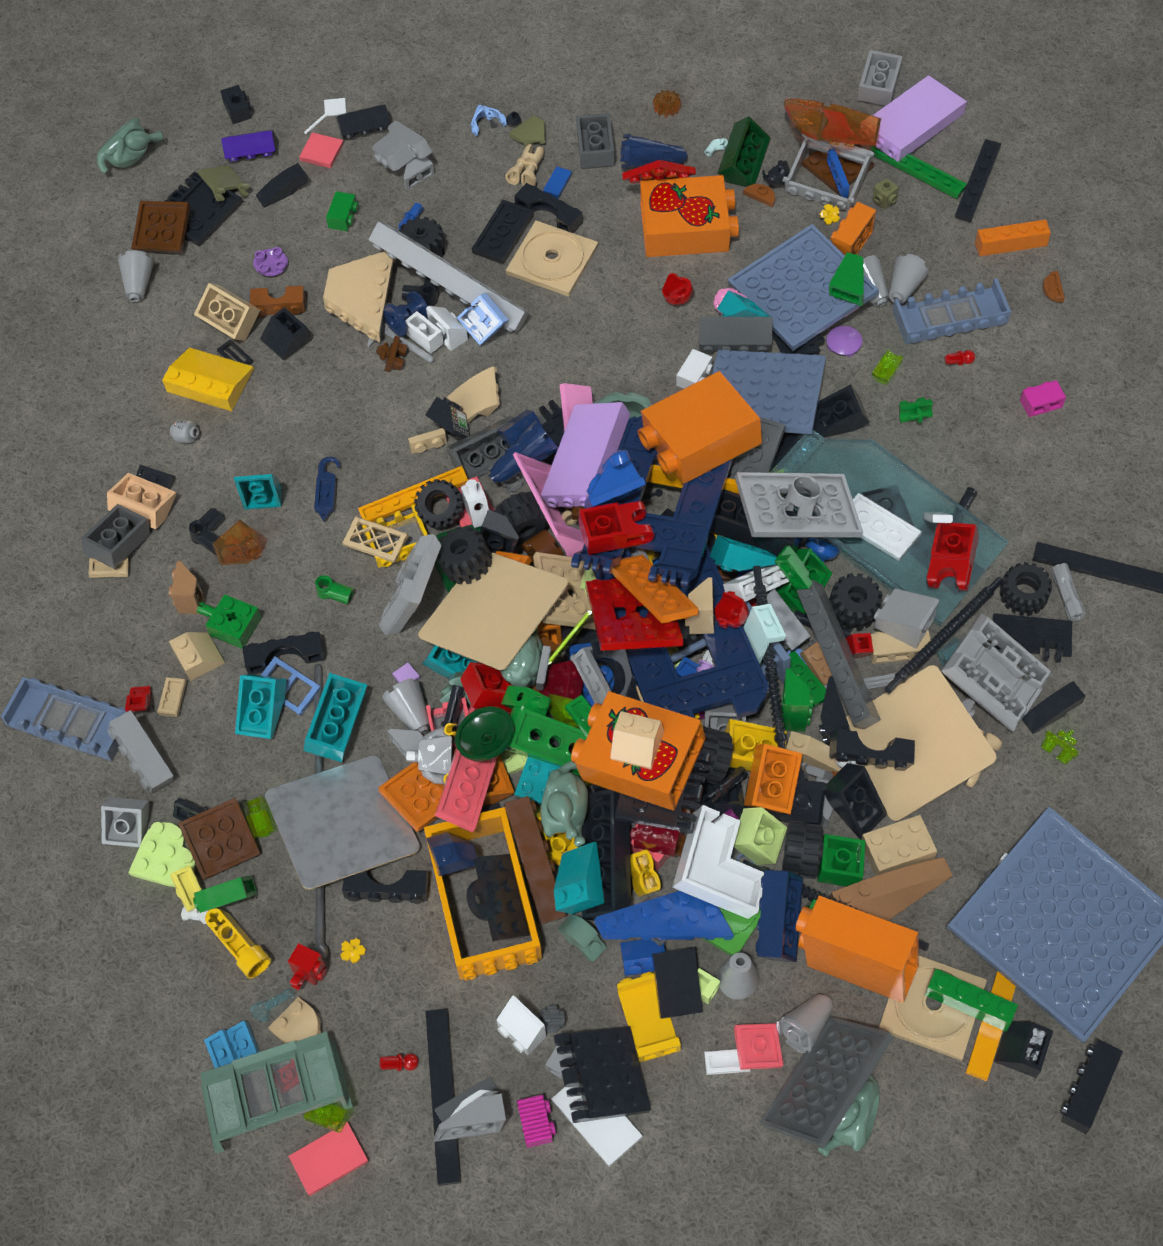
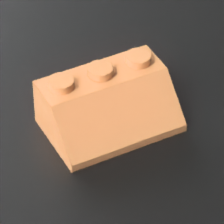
(142, 498)

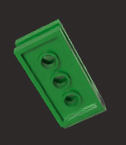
(547, 729)

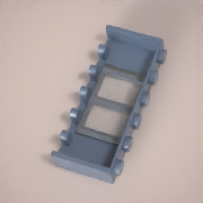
(951, 313)
(62, 717)

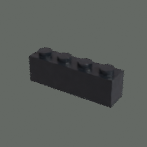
(1091, 1087)

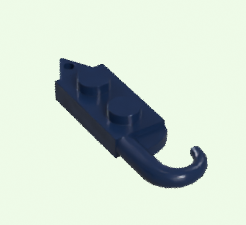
(325, 489)

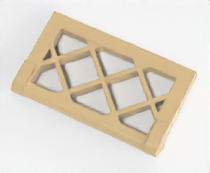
(353, 531)

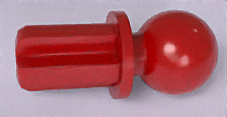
(960, 357)
(408, 1062)

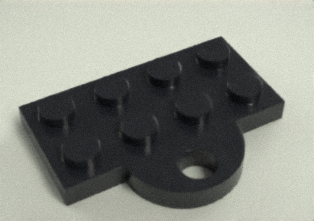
(807, 801)
(498, 897)

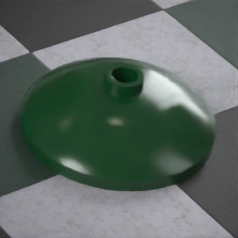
(484, 733)

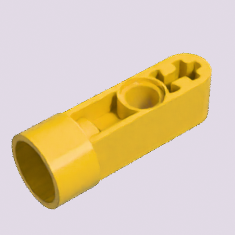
(250, 957)

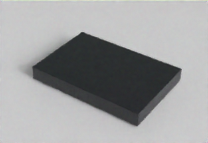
(677, 982)

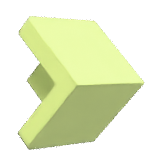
(708, 986)

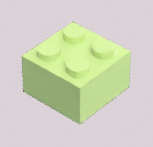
(759, 836)

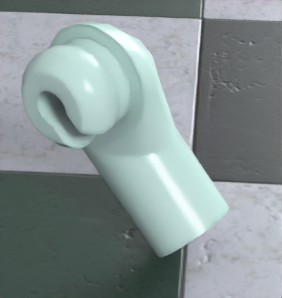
(716, 145)

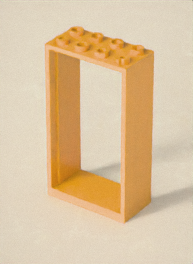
(505, 958)

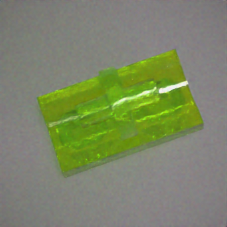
(887, 367)
(1068, 751)
(328, 1117)

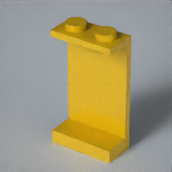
(651, 1034)

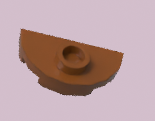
(760, 193)
(1053, 288)

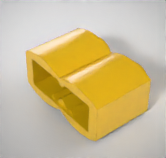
(644, 877)

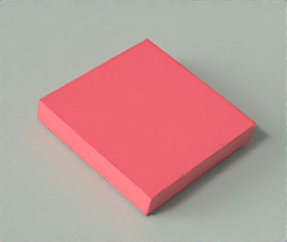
(321, 150)
(758, 1046)

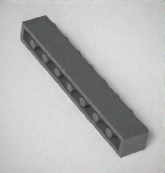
(838, 656)

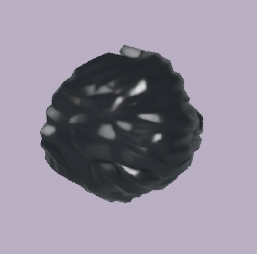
(777, 173)

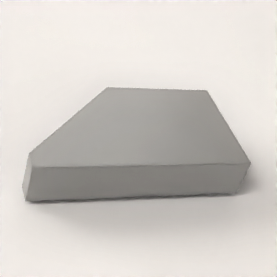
(821, 773)

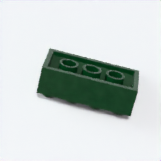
(744, 153)

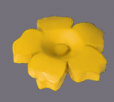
(830, 213)
(352, 950)

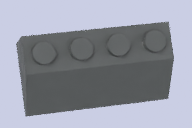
(735, 334)
(479, 450)

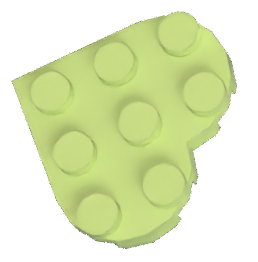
(161, 854)

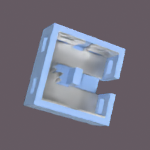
(482, 320)

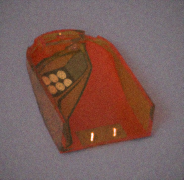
(832, 122)

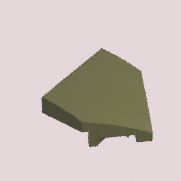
(530, 131)

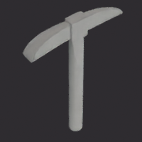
(386, 330)

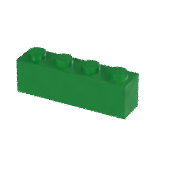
(971, 1000)

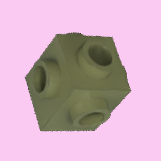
(885, 193)

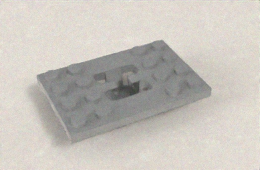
(767, 509)

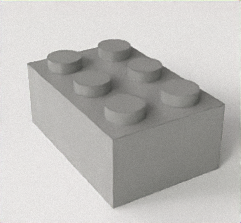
(879, 78)

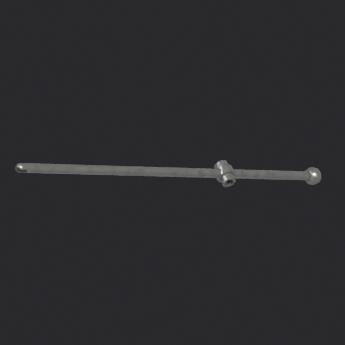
(319, 891)

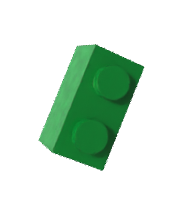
(342, 211)

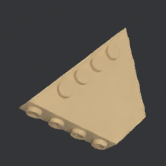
(359, 292)

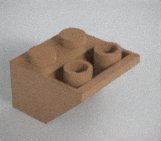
(185, 590)

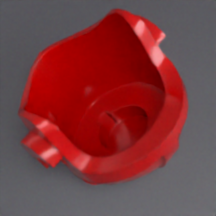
(677, 289)
(731, 610)

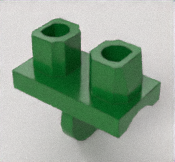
(915, 410)

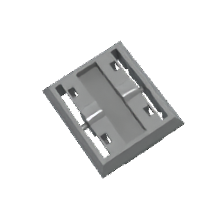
(411, 584)
(992, 674)

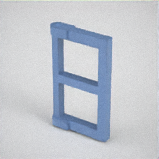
(295, 674)

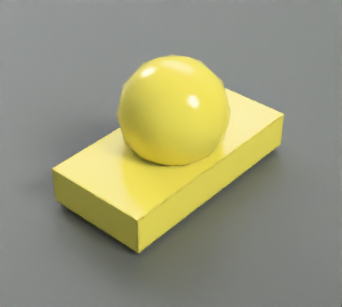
(186, 886)

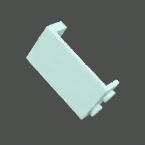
(763, 628)

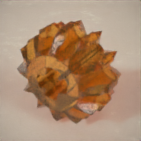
(667, 103)

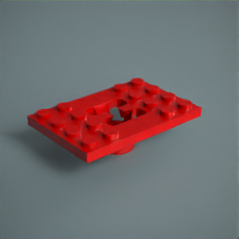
(630, 630)

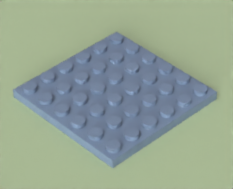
(794, 286)
(776, 384)

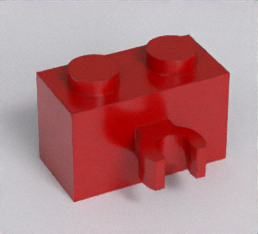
(306, 966)

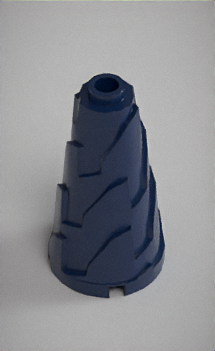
(641, 151)
(531, 443)

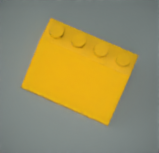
(207, 378)

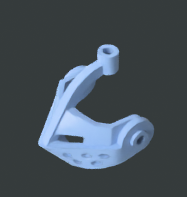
(483, 111)

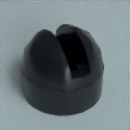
(513, 119)

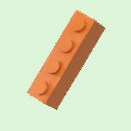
(1012, 237)

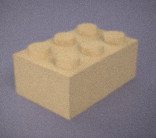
(227, 312)
(899, 845)

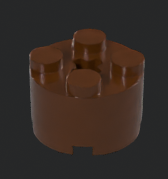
(543, 543)

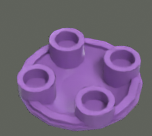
(270, 261)
(844, 340)

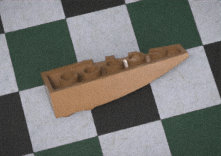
(895, 890)

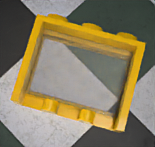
(409, 524)

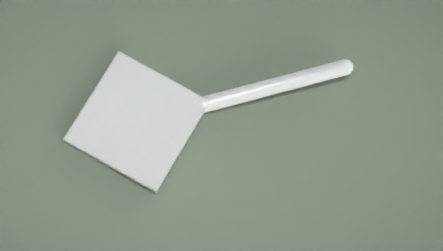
(332, 108)

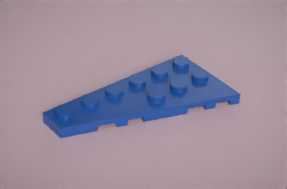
(666, 917)

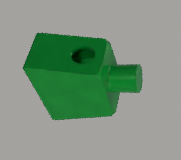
(530, 699)

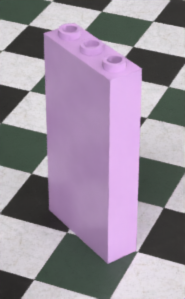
(917, 117)
(586, 444)

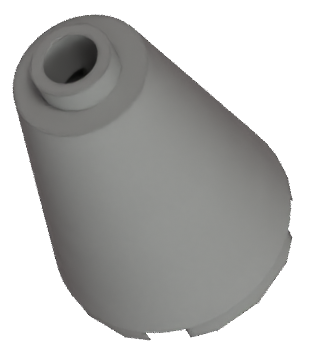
(874, 272)
(135, 273)
(906, 276)
(408, 705)
(738, 977)
(805, 1023)

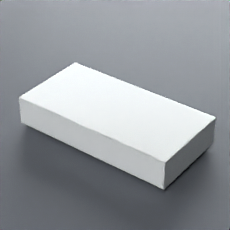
(722, 1062)

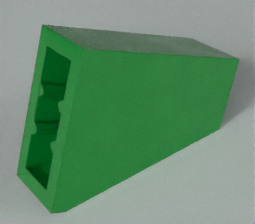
(849, 280)
(225, 893)

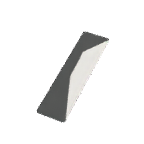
(460, 1101)

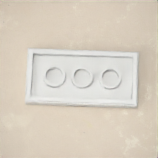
(884, 528)
(608, 1137)

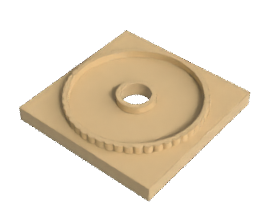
(553, 274)
(566, 610)
(938, 1030)

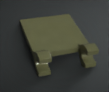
(223, 179)

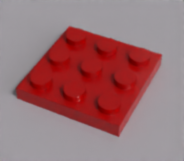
(657, 171)

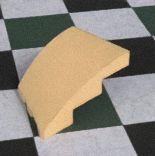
(478, 394)

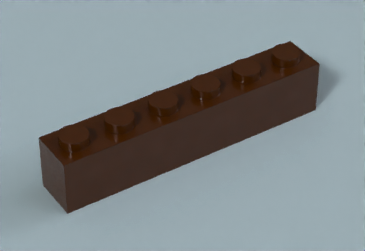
(533, 857)

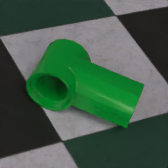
(334, 590)

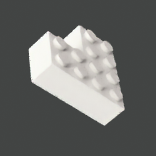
(710, 872)

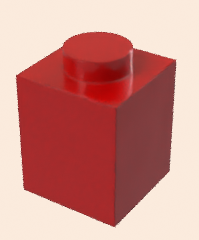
(860, 644)

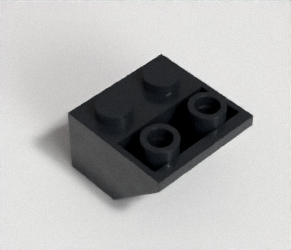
(285, 334)
(1024, 1047)

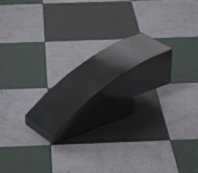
(282, 185)
(1054, 707)

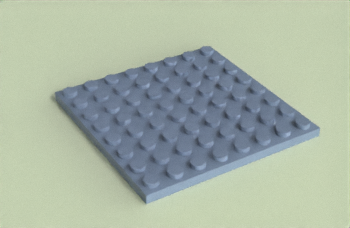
(1063, 924)

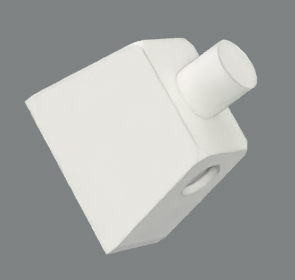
(472, 495)

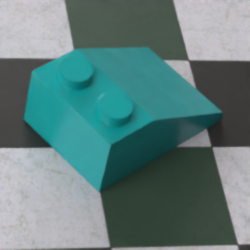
(259, 491)
(739, 556)
(445, 661)
(259, 705)
(579, 880)

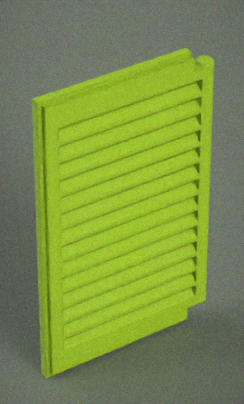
(570, 638)

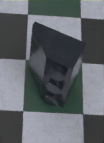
(363, 121)

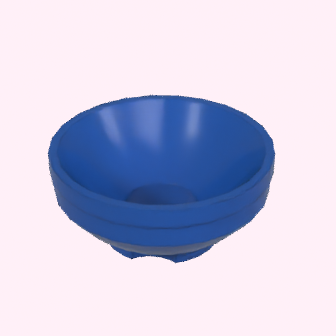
(822, 549)

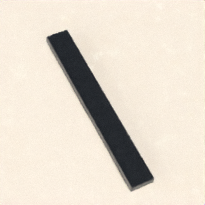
(1099, 567)
(441, 1091)

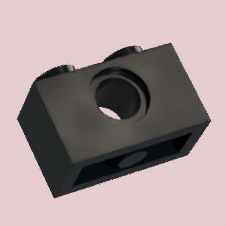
(236, 104)

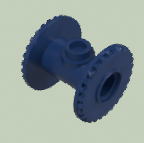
(396, 316)

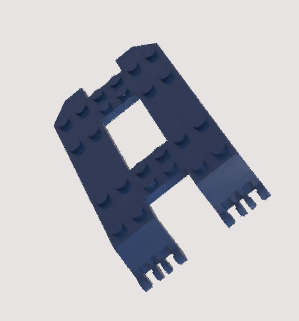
(678, 537)
(736, 671)

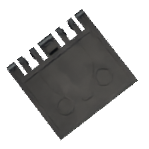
(205, 210)
(645, 813)
(605, 1073)

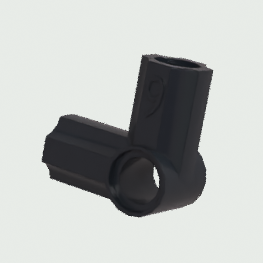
(427, 291)
(206, 525)

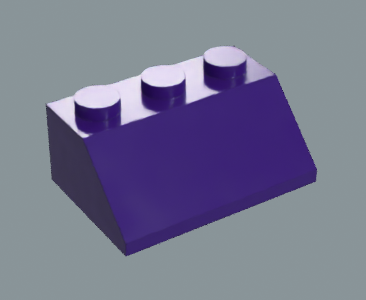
(248, 145)

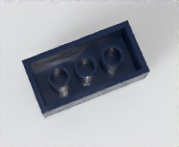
(779, 914)

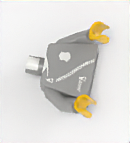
(434, 754)

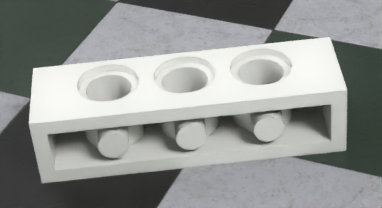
(743, 585)

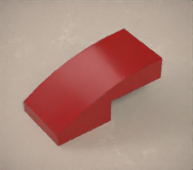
(138, 698)

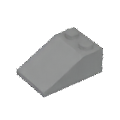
(478, 1118)

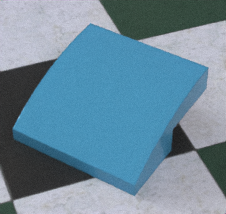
(231, 1044)

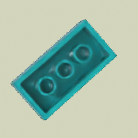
(335, 717)

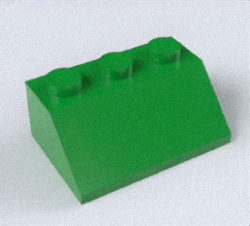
(818, 572)
(796, 703)

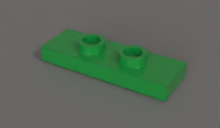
(799, 667)

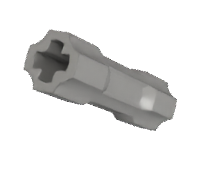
(1073, 605)

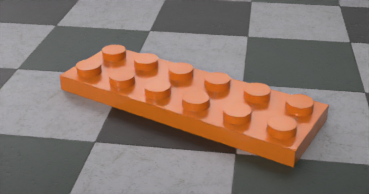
(661, 599)

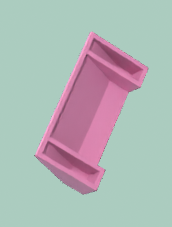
(536, 475)

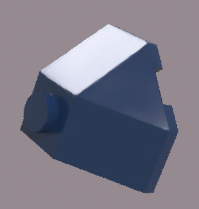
(451, 853)

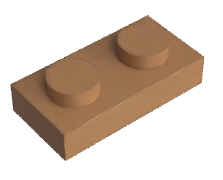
(816, 662)

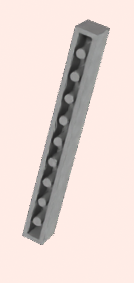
(443, 272)

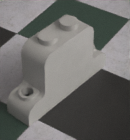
(399, 147)

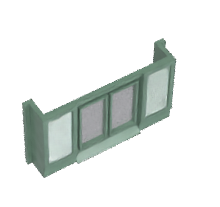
(273, 1086)

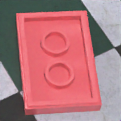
(328, 1159)

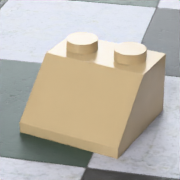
(703, 598)
(196, 653)
(636, 740)

